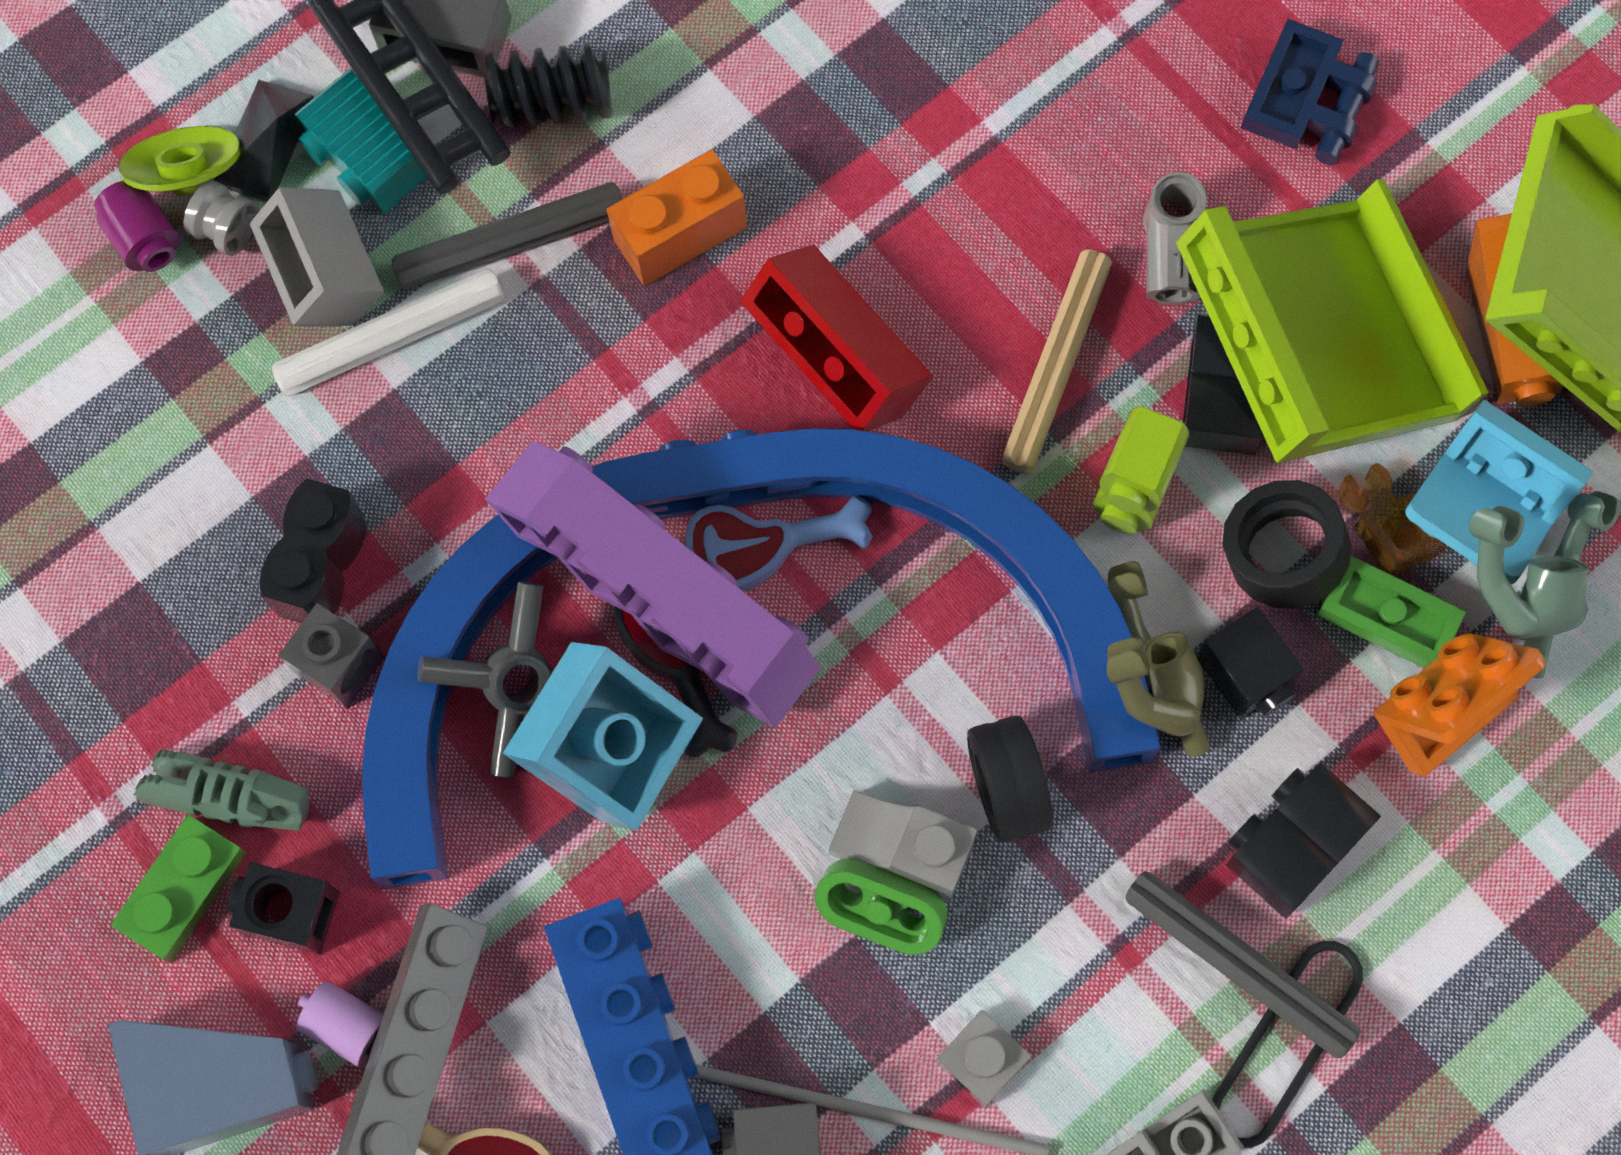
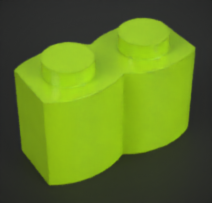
(1140, 470)

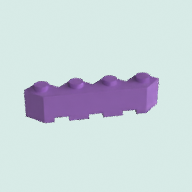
(669, 590)

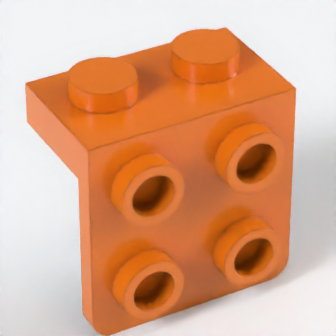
(1454, 697)

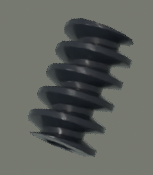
(547, 86)

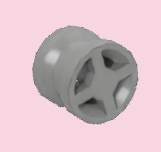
(220, 217)

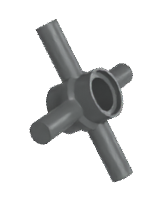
(491, 673)

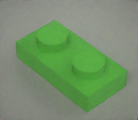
(1391, 613)
(178, 888)

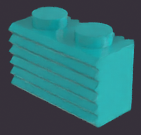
(359, 141)

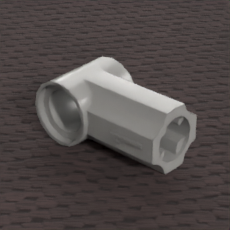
(1166, 271)

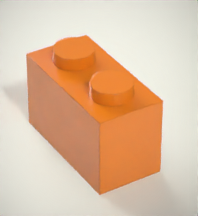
(677, 217)

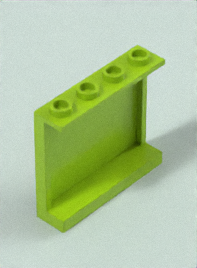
(1563, 257)
(1331, 323)

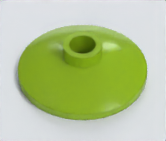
(180, 159)

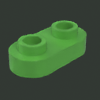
(881, 907)

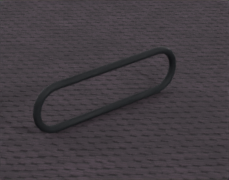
(1314, 1054)

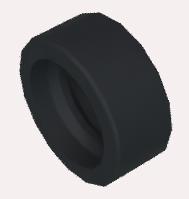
(1274, 502)

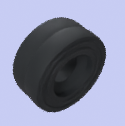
(1010, 778)

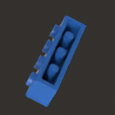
(627, 1033)

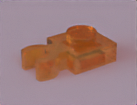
(1384, 524)

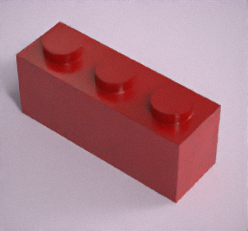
(836, 338)

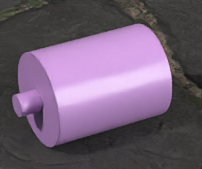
(339, 1022)

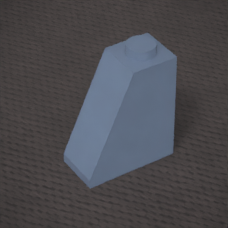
(206, 1084)

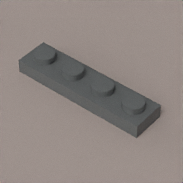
(414, 1034)

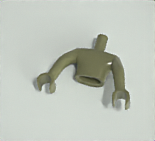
(1166, 659)

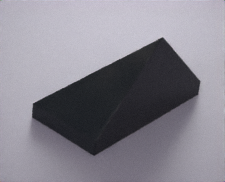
(266, 140)

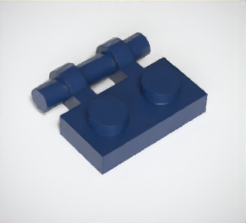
(1293, 83)

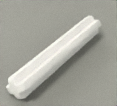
(387, 332)

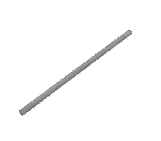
(872, 1111)

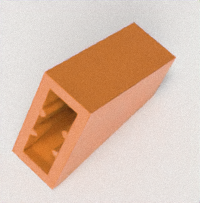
(1512, 371)

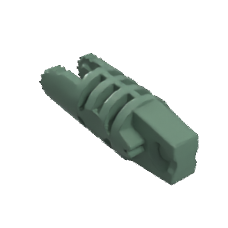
(223, 792)

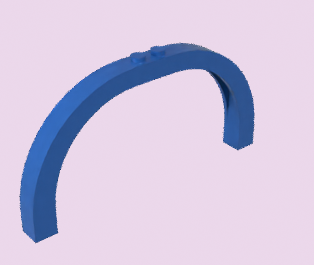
(738, 471)

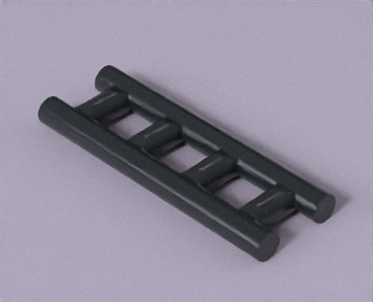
(404, 113)

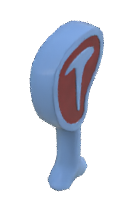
(757, 549)

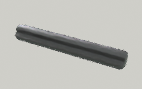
(505, 236)
(1243, 965)

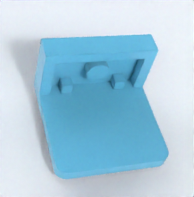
(1491, 466)

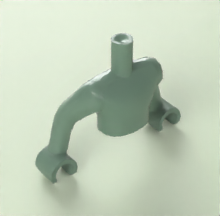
(1555, 585)

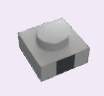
(983, 1058)

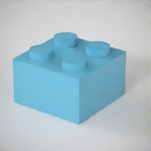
(603, 735)

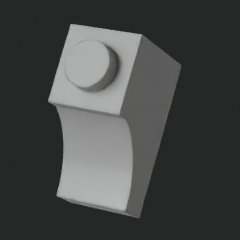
(905, 842)

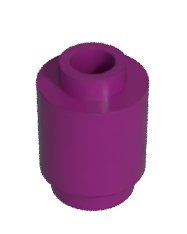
(136, 227)

